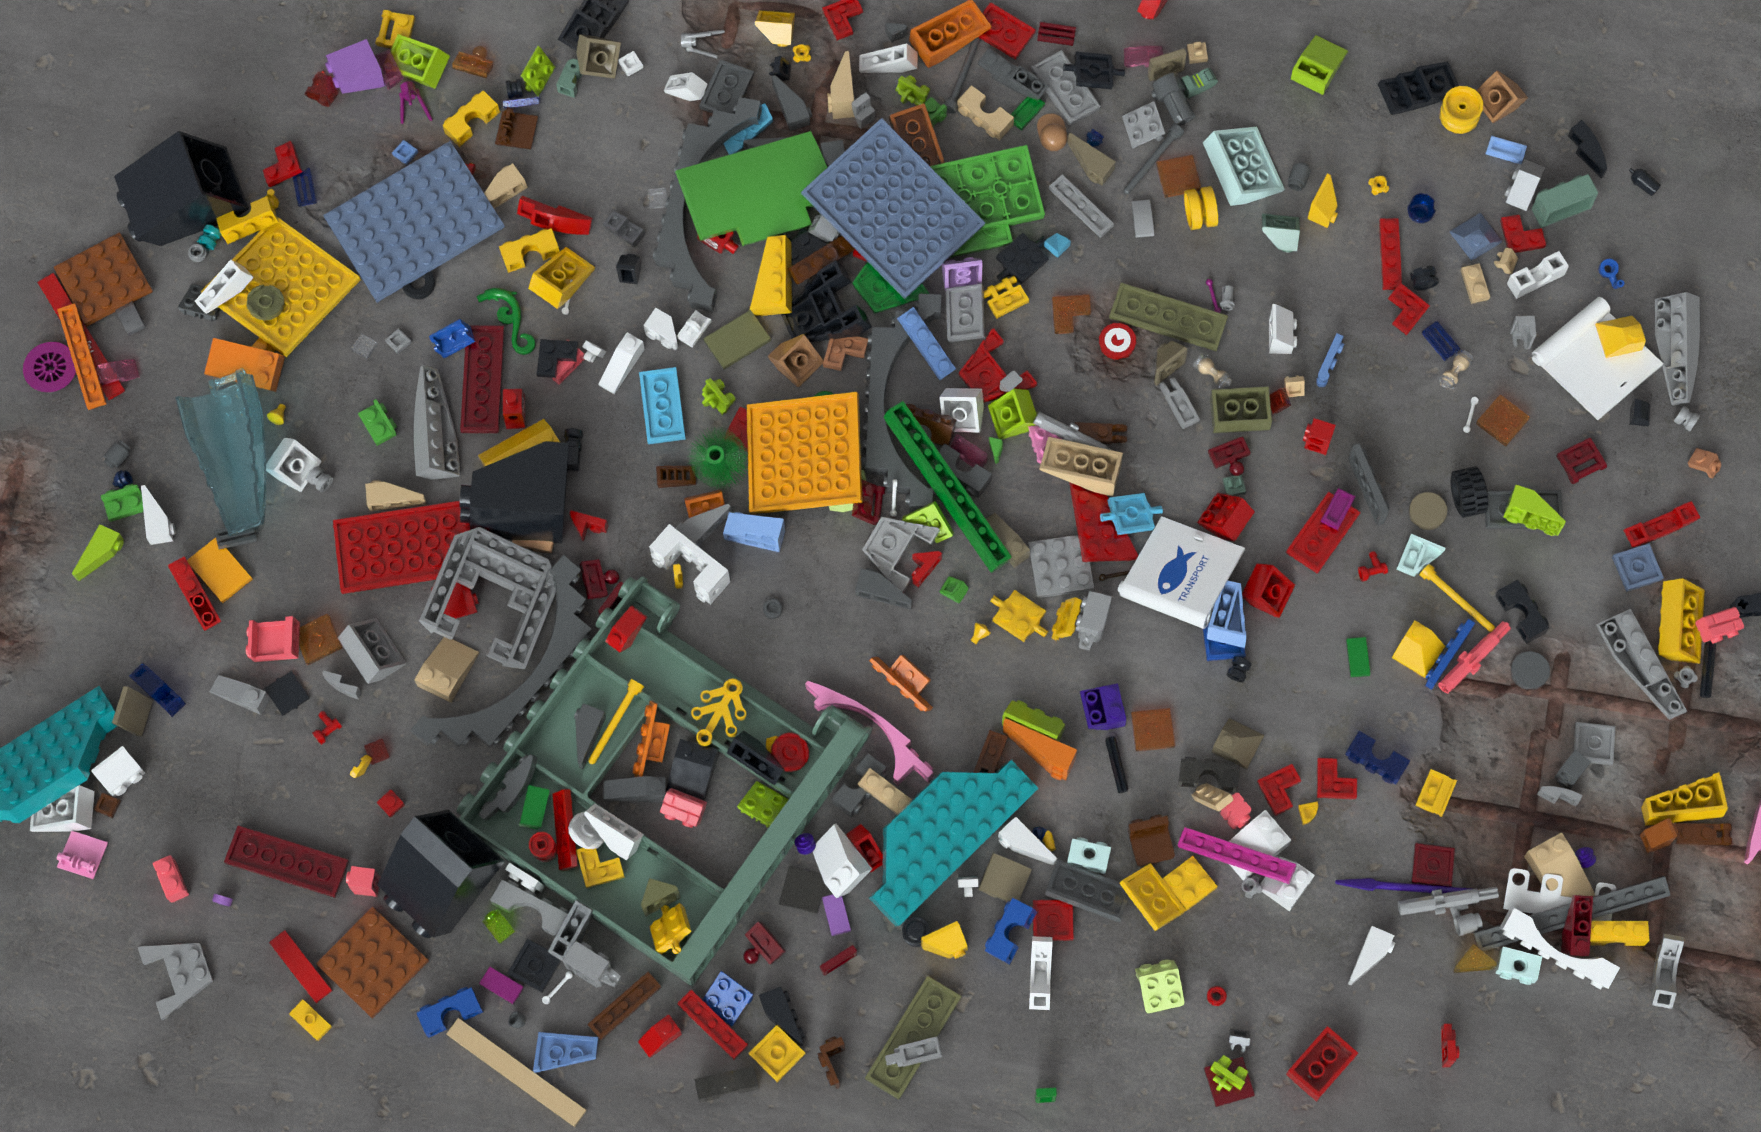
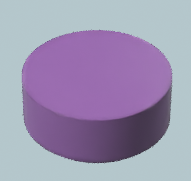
(222, 900)

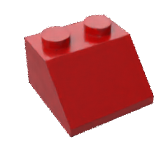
(1268, 589)

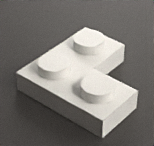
(527, 880)

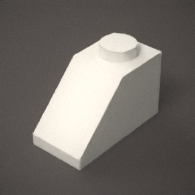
(686, 86)

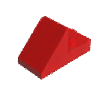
(583, 522)
(928, 562)

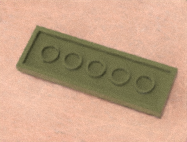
(1168, 317)
(921, 1021)

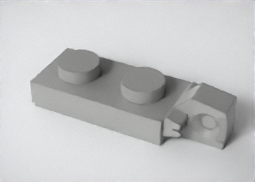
(915, 1052)

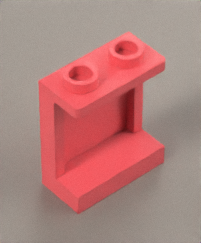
(273, 640)

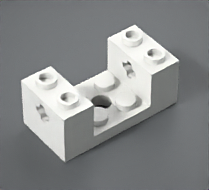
(713, 575)

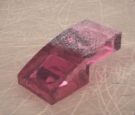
(1141, 55)
(117, 370)

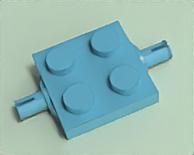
(1131, 513)

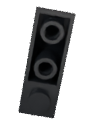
(778, 1011)

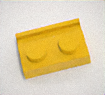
(1436, 792)

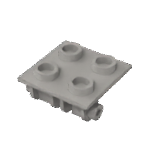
(1144, 125)

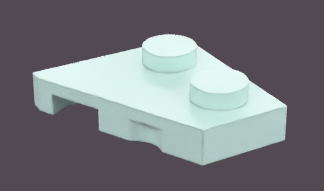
(1418, 555)

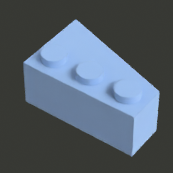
(755, 530)
(1228, 617)

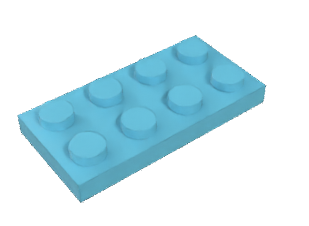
(662, 405)

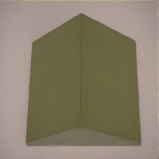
(657, 895)

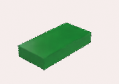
(1026, 112)
(1358, 657)
(1045, 1095)

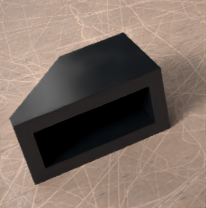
(628, 268)

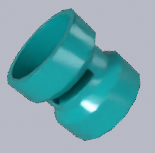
(209, 237)

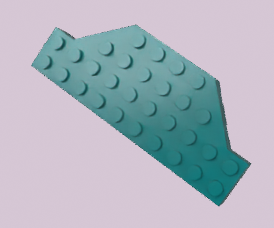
(53, 756)
(942, 831)

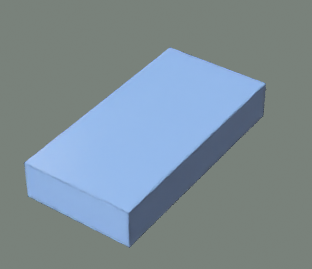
(1506, 150)

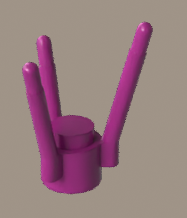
(409, 93)

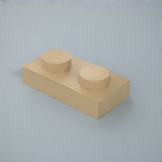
(1475, 283)

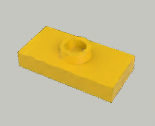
(310, 1020)

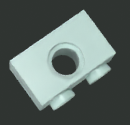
(1095, 864)
(1530, 963)

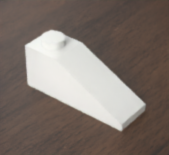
(889, 60)
(225, 285)
(621, 362)
(157, 524)
(615, 833)
(1023, 841)
(1373, 951)

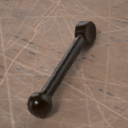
(1102, 577)

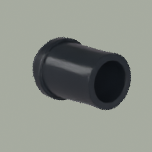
(1644, 181)

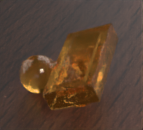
(475, 63)

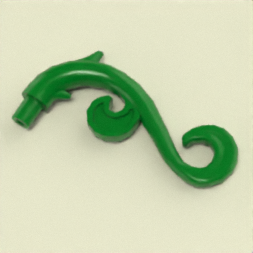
(515, 317)

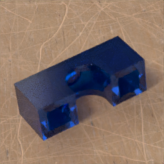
(1361, 752)

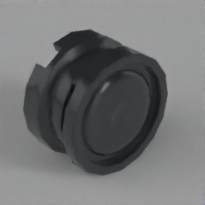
(1424, 278)
(914, 930)

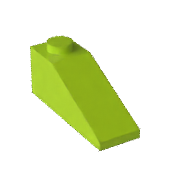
(99, 550)

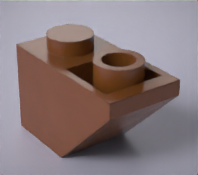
(1659, 835)

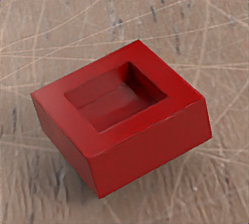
(390, 803)

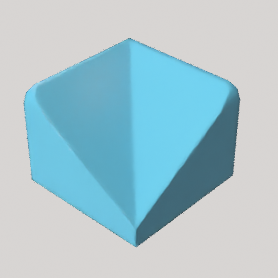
(1057, 244)

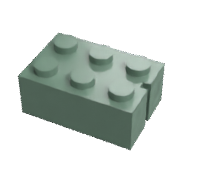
(1564, 200)

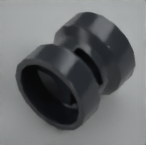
(573, 437)
(1239, 668)

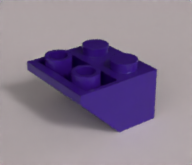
(1103, 707)

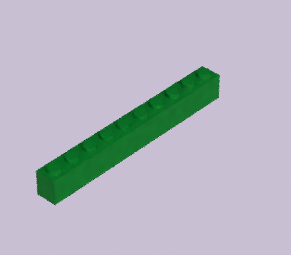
(947, 487)

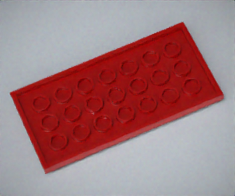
(395, 546)

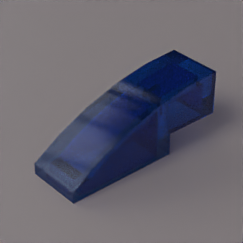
(157, 689)

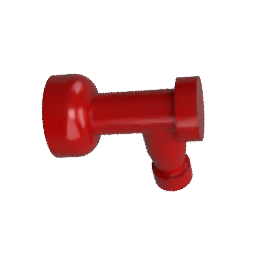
(1377, 568)
(331, 725)

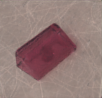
(389, 69)
(969, 452)

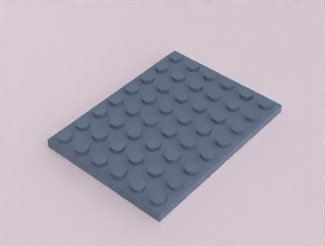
(893, 208)
(413, 221)

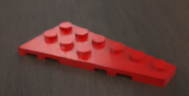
(1098, 538)

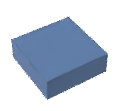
(405, 152)

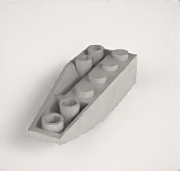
(1678, 342)
(434, 431)
(1638, 659)

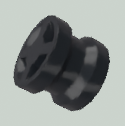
(514, 88)

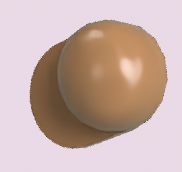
(1052, 132)

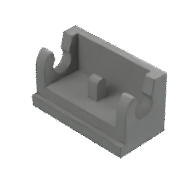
(1525, 329)

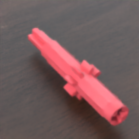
(1471, 661)

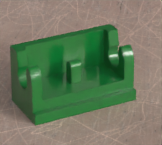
(534, 807)

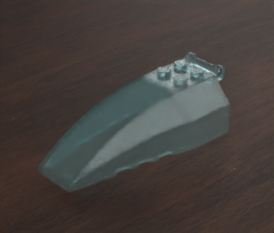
(230, 447)

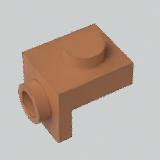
(1705, 461)

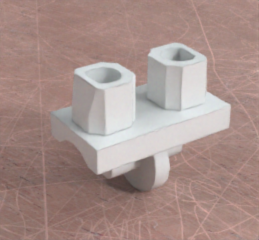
(693, 328)

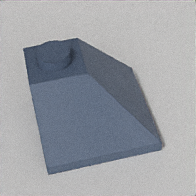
(1475, 236)

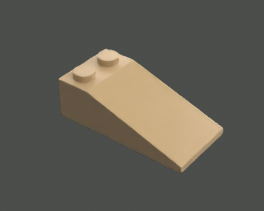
(1082, 465)
(1558, 858)

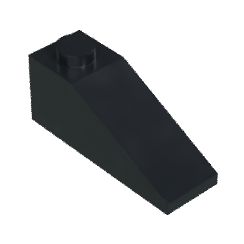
(756, 757)

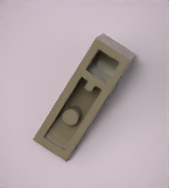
(1094, 163)
(1010, 539)

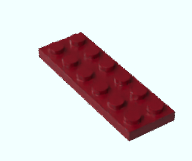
(482, 380)
(286, 861)

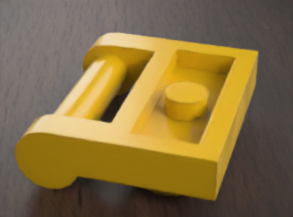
(402, 25)

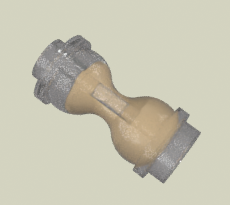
(1460, 363)
(1206, 366)

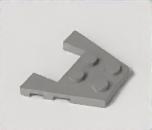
(889, 544)
(186, 970)

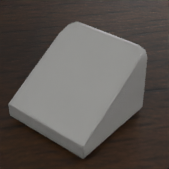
(1010, 381)

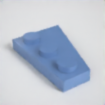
(563, 1050)

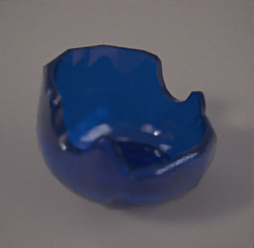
(1421, 208)

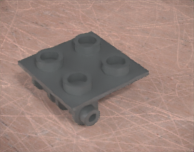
(190, 307)

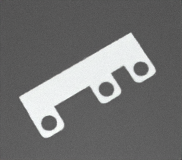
(1536, 902)

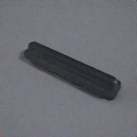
(1707, 670)
(1116, 764)

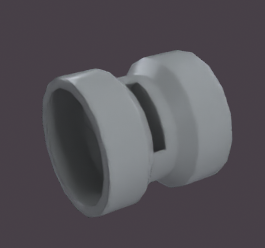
(1687, 418)
(320, 479)

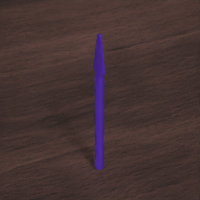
(1370, 885)

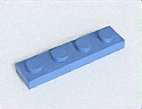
(926, 343)

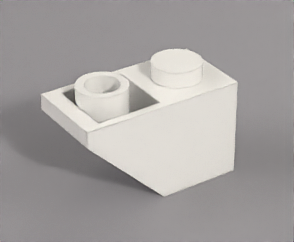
(661, 327)

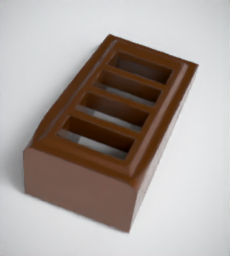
(660, 470)

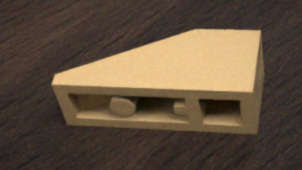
(505, 185)
(388, 496)

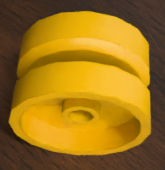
(1461, 109)
(1201, 208)

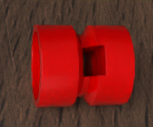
(543, 847)

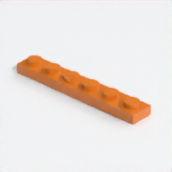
(81, 356)

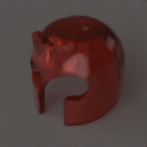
(322, 89)

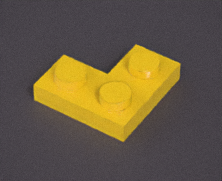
(596, 872)

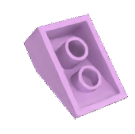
(962, 272)

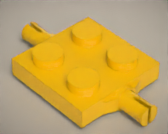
(1019, 616)
(670, 929)

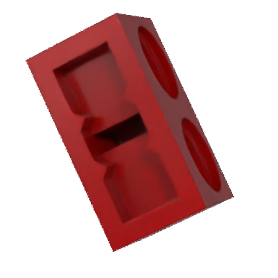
(1318, 436)

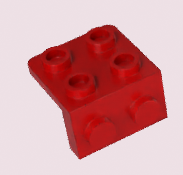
(461, 602)

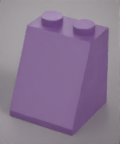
(355, 68)

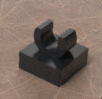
(781, 68)

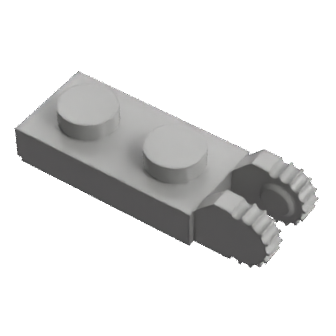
(1180, 404)

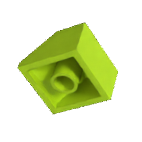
(1012, 413)

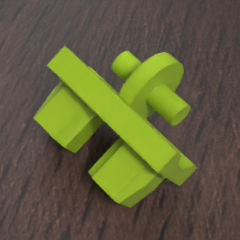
(910, 92)
(714, 396)
(1236, 1079)

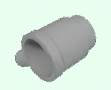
(1466, 923)

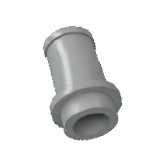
(1227, 298)

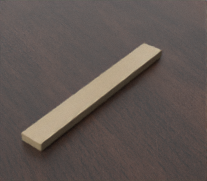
(516, 1072)

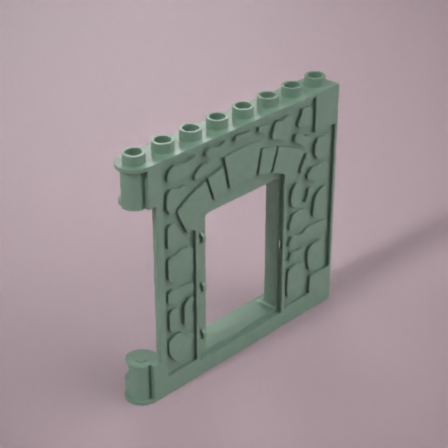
(674, 679)

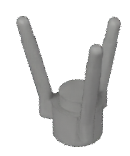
(690, 39)

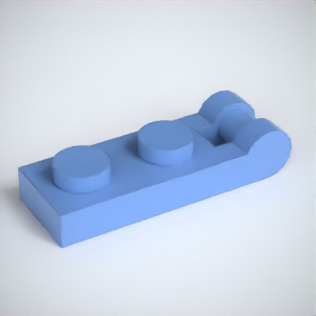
(1330, 361)

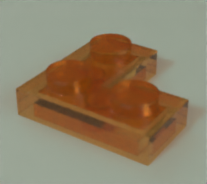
(1067, 306)

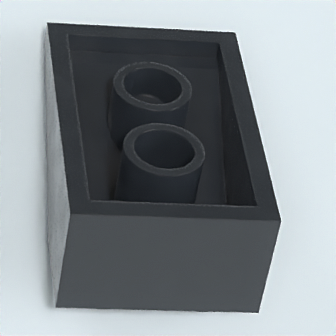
(692, 769)

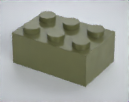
(1240, 409)

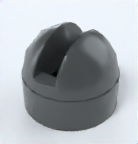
(516, 1020)

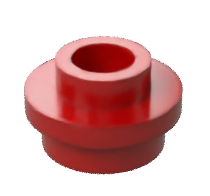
(1216, 989)

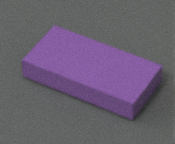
(836, 915)

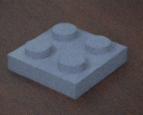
(1637, 567)

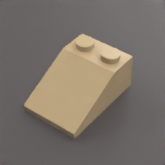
(841, 91)
(446, 669)

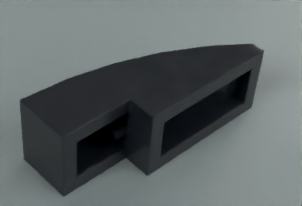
(1588, 148)

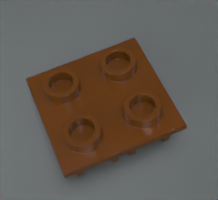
(516, 129)

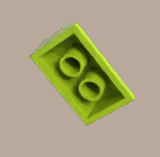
(1034, 719)

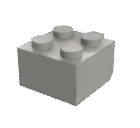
(1093, 621)
(590, 966)

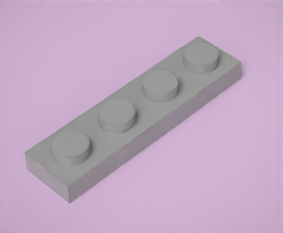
(1081, 206)

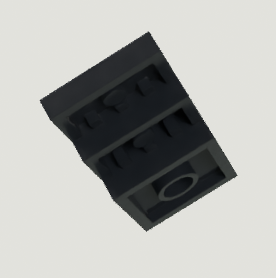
(592, 19)
(1418, 87)

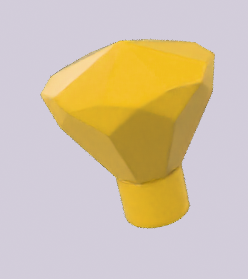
(273, 199)
(277, 415)
(980, 632)

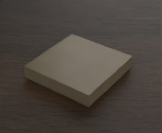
(1166, 64)
(132, 711)

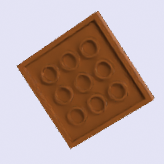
(103, 279)
(372, 962)

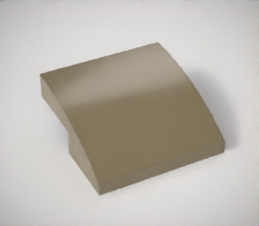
(1004, 878)

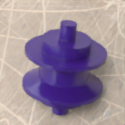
(805, 843)
(1585, 857)

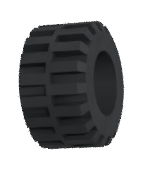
(1469, 491)

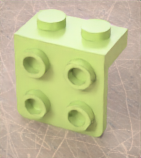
(1160, 986)

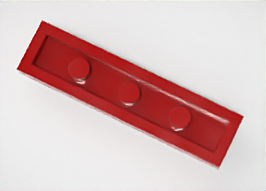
(1390, 253)
(563, 815)
(712, 1024)

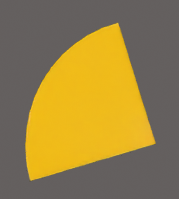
(678, 576)
(360, 770)
(1308, 812)

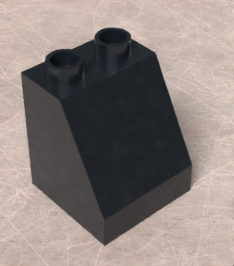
(179, 189)
(520, 494)
(437, 872)

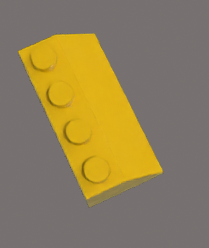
(521, 441)
(1679, 611)

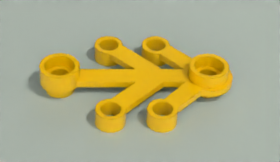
(719, 709)

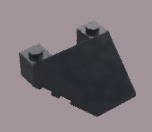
(819, 311)

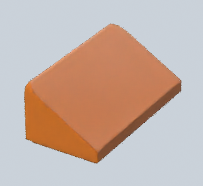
(703, 502)

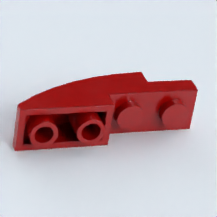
(559, 218)
(194, 593)

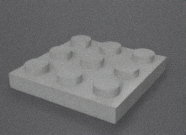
(1059, 567)

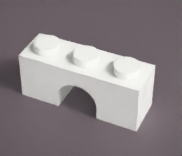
(1527, 280)

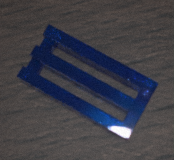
(521, 102)
(307, 202)
(1435, 345)

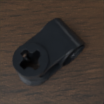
(1750, 603)

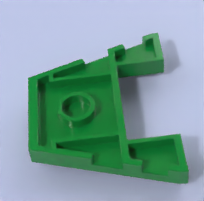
(879, 293)

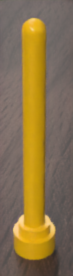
(1430, 574)
(633, 689)

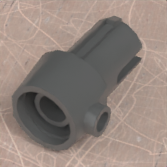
(1171, 92)

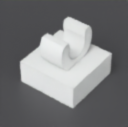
(593, 351)
(967, 883)

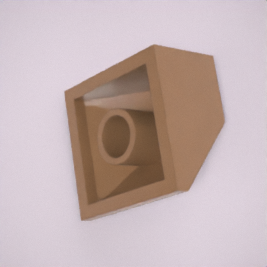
(1500, 96)
(796, 359)

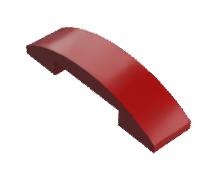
(1662, 525)
(300, 966)

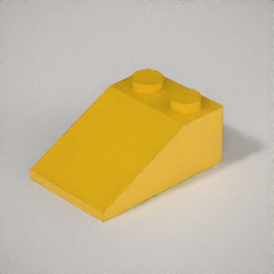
(554, 277)

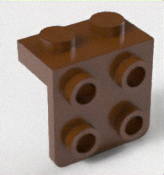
(1151, 840)
(832, 1047)

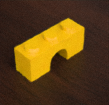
(480, 107)
(260, 217)
(514, 252)
(1627, 932)

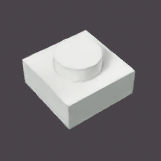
(630, 63)

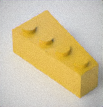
(774, 281)
(1688, 802)

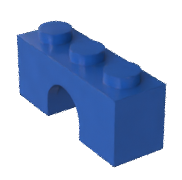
(1015, 915)
(433, 1016)

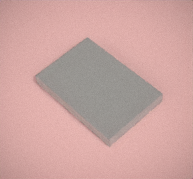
(965, 313)

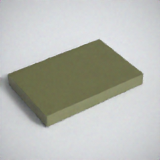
(737, 339)

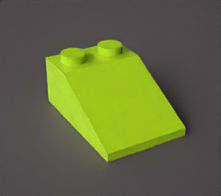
(419, 60)

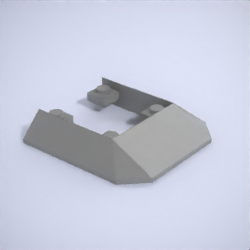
(506, 564)

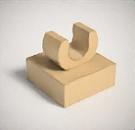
(1197, 52)
(1507, 260)
(1294, 386)

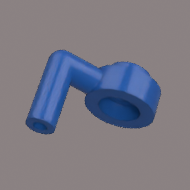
(1616, 284)

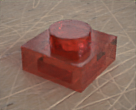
(1279, 400)
(377, 751)

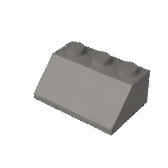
(371, 650)

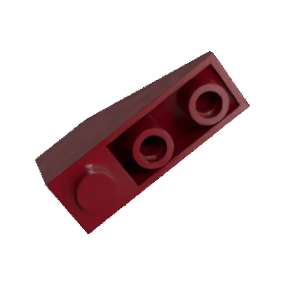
(1577, 927)

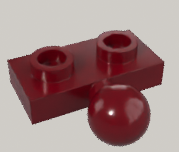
(1230, 453)
(595, 580)
(764, 944)

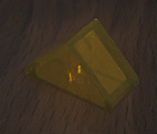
(1475, 961)

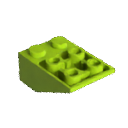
(1318, 64)
(1534, 512)

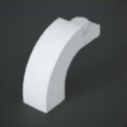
(1040, 973)

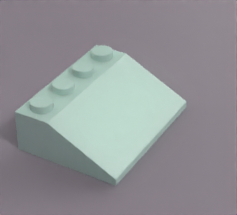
(1242, 165)

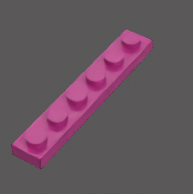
(1236, 855)

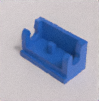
(452, 338)

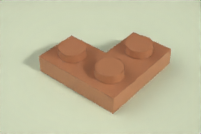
(839, 348)

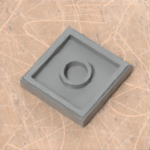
(1595, 742)

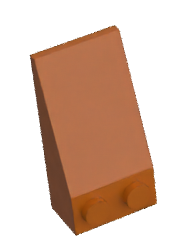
(948, 32)
(227, 357)
(1047, 752)

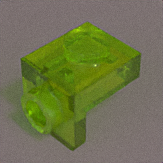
(498, 925)

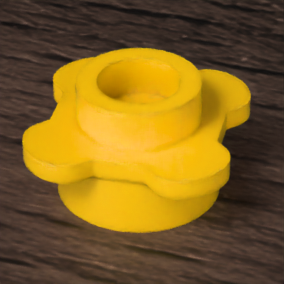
(801, 49)
(1378, 180)

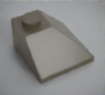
(597, 56)
(1168, 360)
(1237, 743)

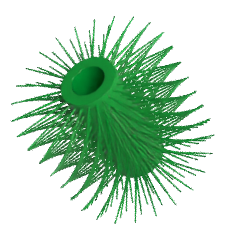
(719, 458)

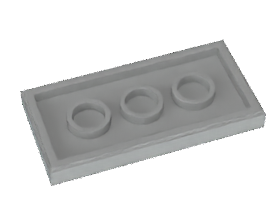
(1071, 100)

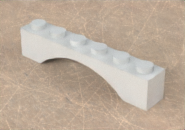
(1522, 927)

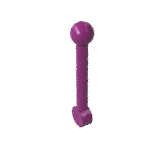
(1209, 282)

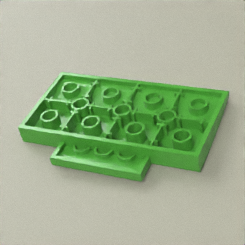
(753, 189)
(999, 190)

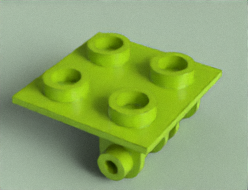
(537, 71)
(762, 803)

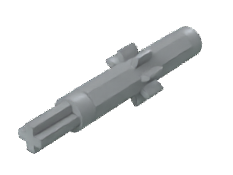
(1066, 432)
(1440, 901)

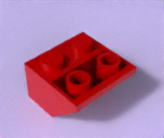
(1226, 516)

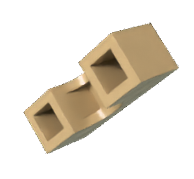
(994, 123)

